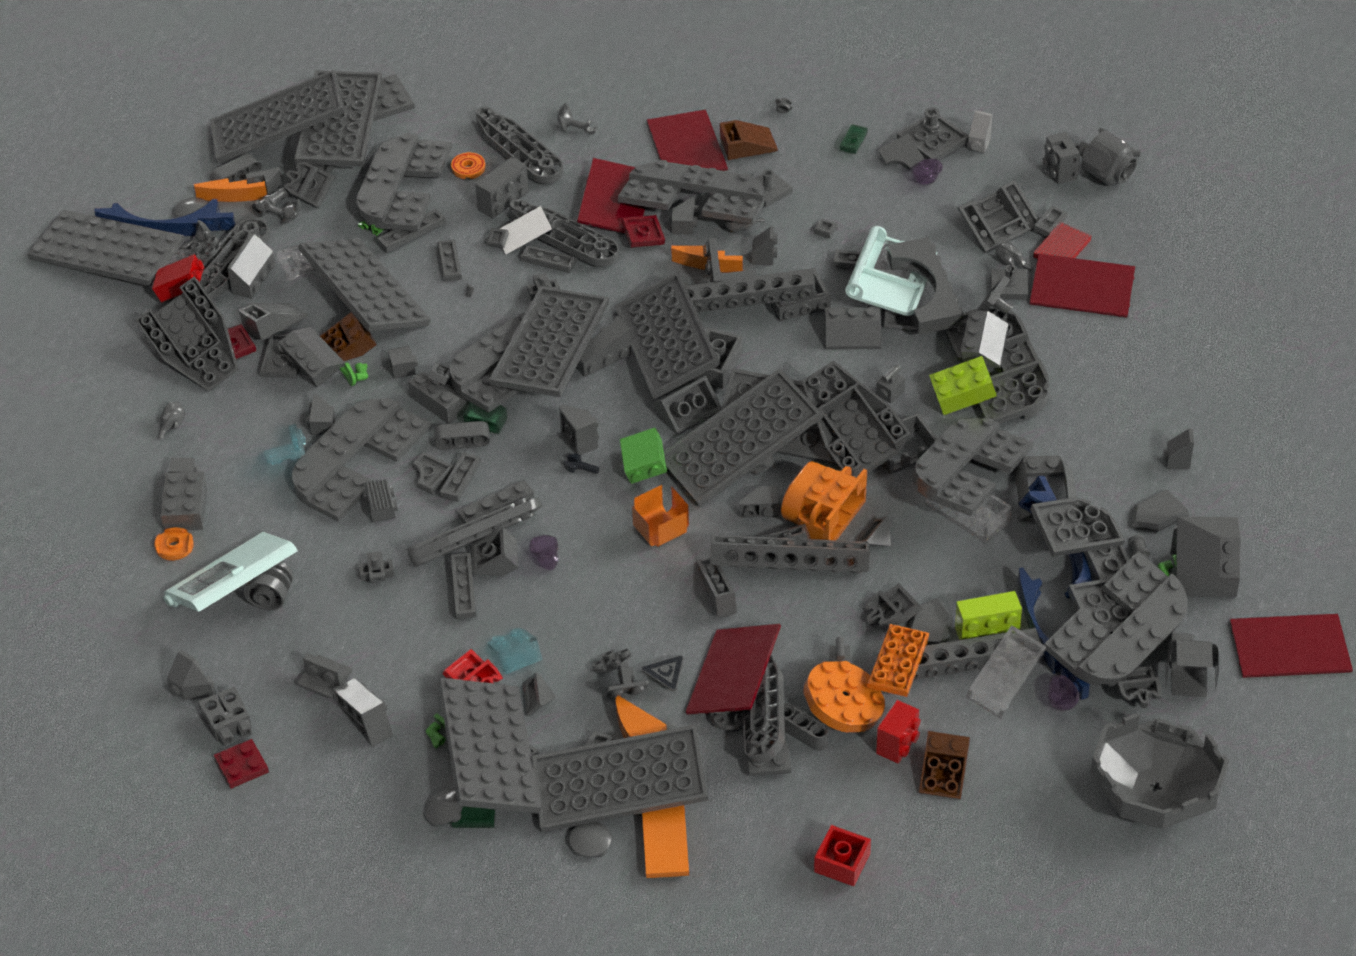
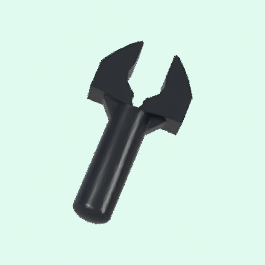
(578, 464)

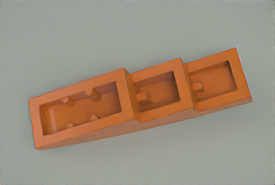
(230, 192)
(693, 257)

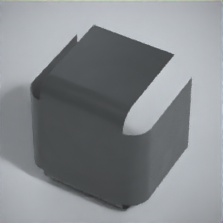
(1190, 666)

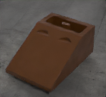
(745, 139)
(349, 338)
(944, 765)

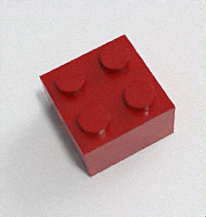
(898, 732)
(842, 855)

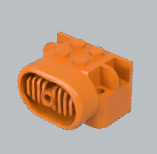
(824, 499)

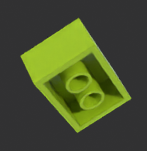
(963, 385)
(987, 615)

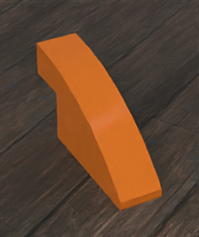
(636, 721)

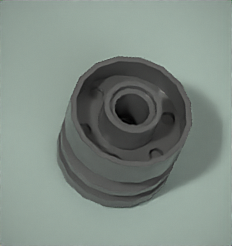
(270, 587)

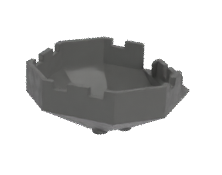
(1162, 754)

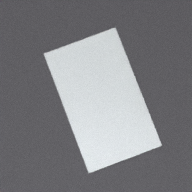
(526, 229)

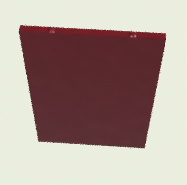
(687, 140)
(600, 198)
(1082, 285)
(1290, 645)
(733, 669)

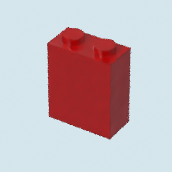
(174, 275)

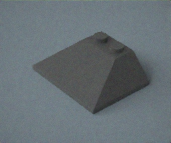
(999, 216)
(1208, 555)

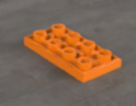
(898, 660)
(665, 843)

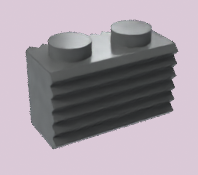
(380, 500)

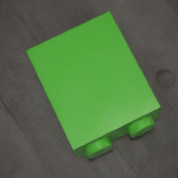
(643, 455)

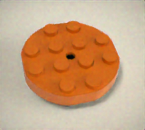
(841, 698)

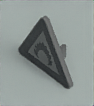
(665, 671)

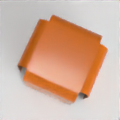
(654, 522)

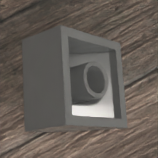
(579, 429)
(495, 554)

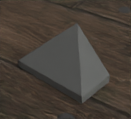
(898, 321)
(877, 533)
(536, 693)

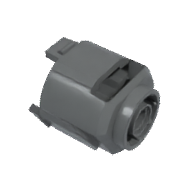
(1108, 158)

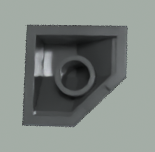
(188, 679)

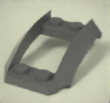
(1041, 466)

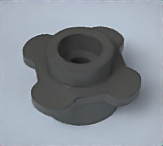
(783, 105)

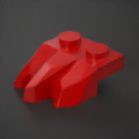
(473, 668)

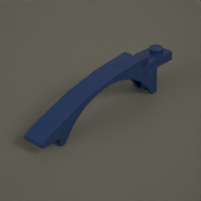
(183, 225)
(1039, 493)
(1029, 594)

